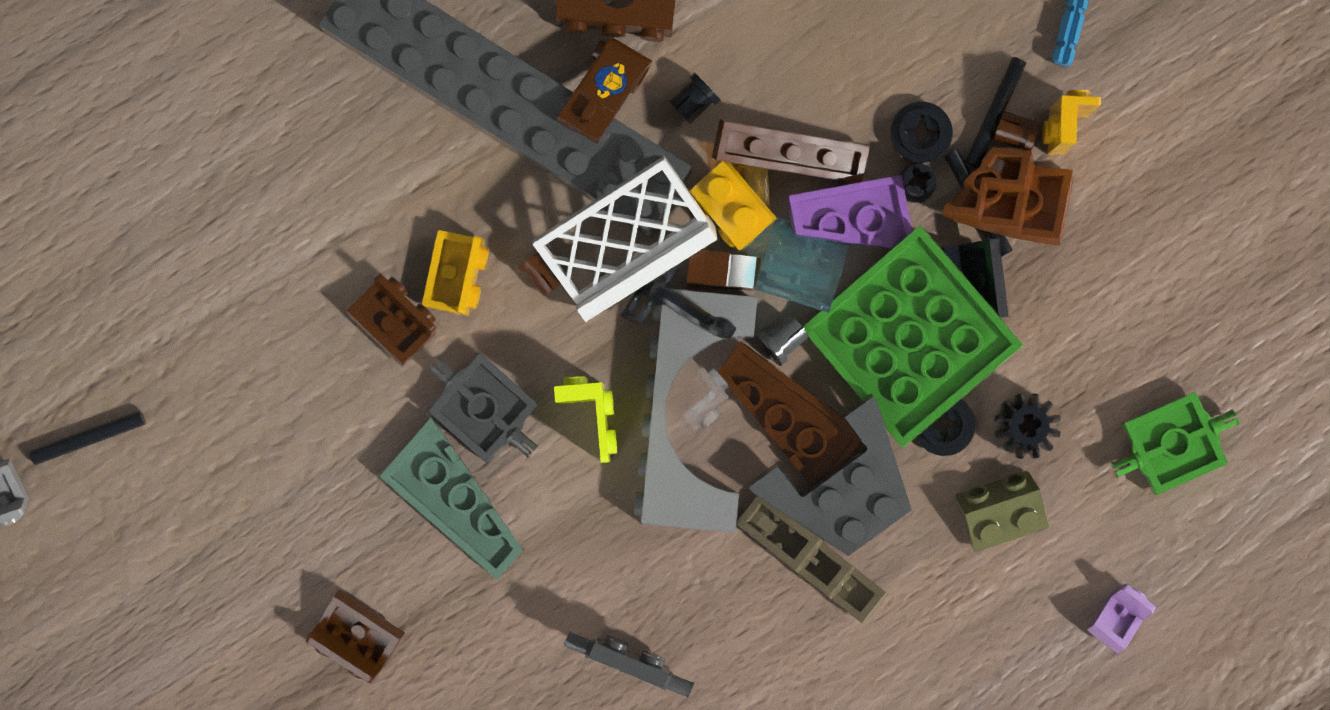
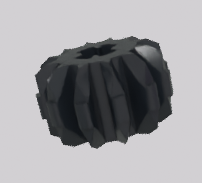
(1038, 434)

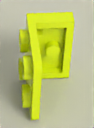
(579, 390)

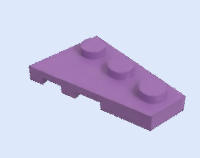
(856, 213)

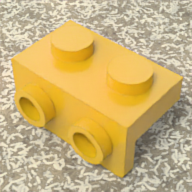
(1061, 127)
(732, 205)
(454, 273)

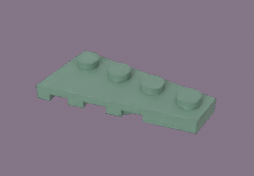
(446, 493)

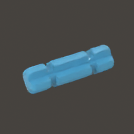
(1069, 32)

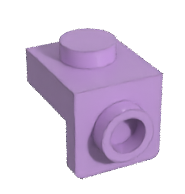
(1121, 617)

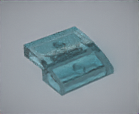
(801, 267)

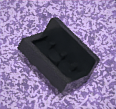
(984, 269)

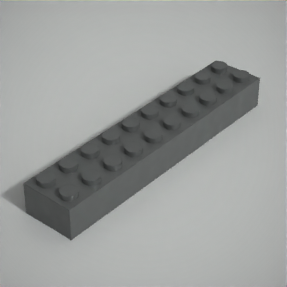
(499, 97)

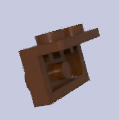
(393, 319)
(355, 637)

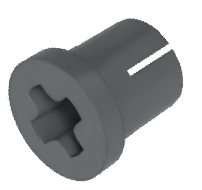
(782, 339)

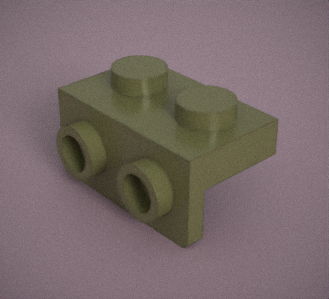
(1002, 510)

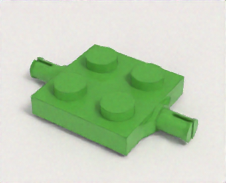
(1175, 443)

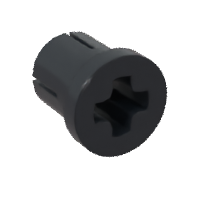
(694, 98)
(913, 193)

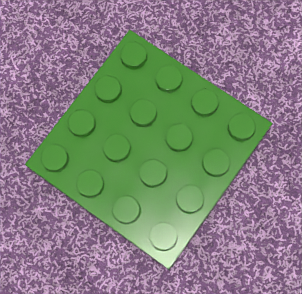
(913, 336)

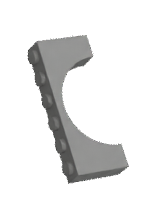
(671, 491)

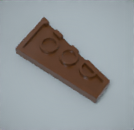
(798, 421)

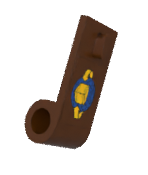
(604, 88)

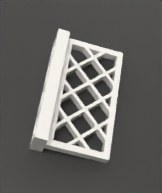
(642, 267)

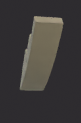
(812, 559)

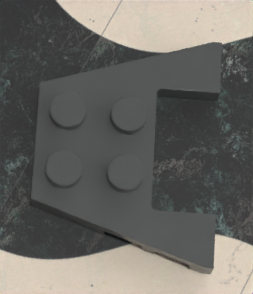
(853, 499)

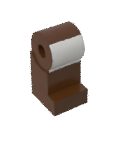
(722, 270)

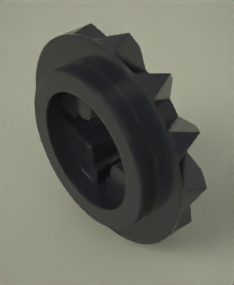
(935, 121)
(956, 438)

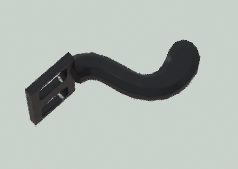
(662, 294)

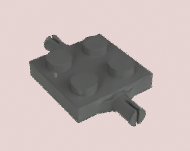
(483, 408)
(646, 667)

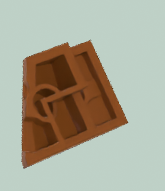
(1014, 197)

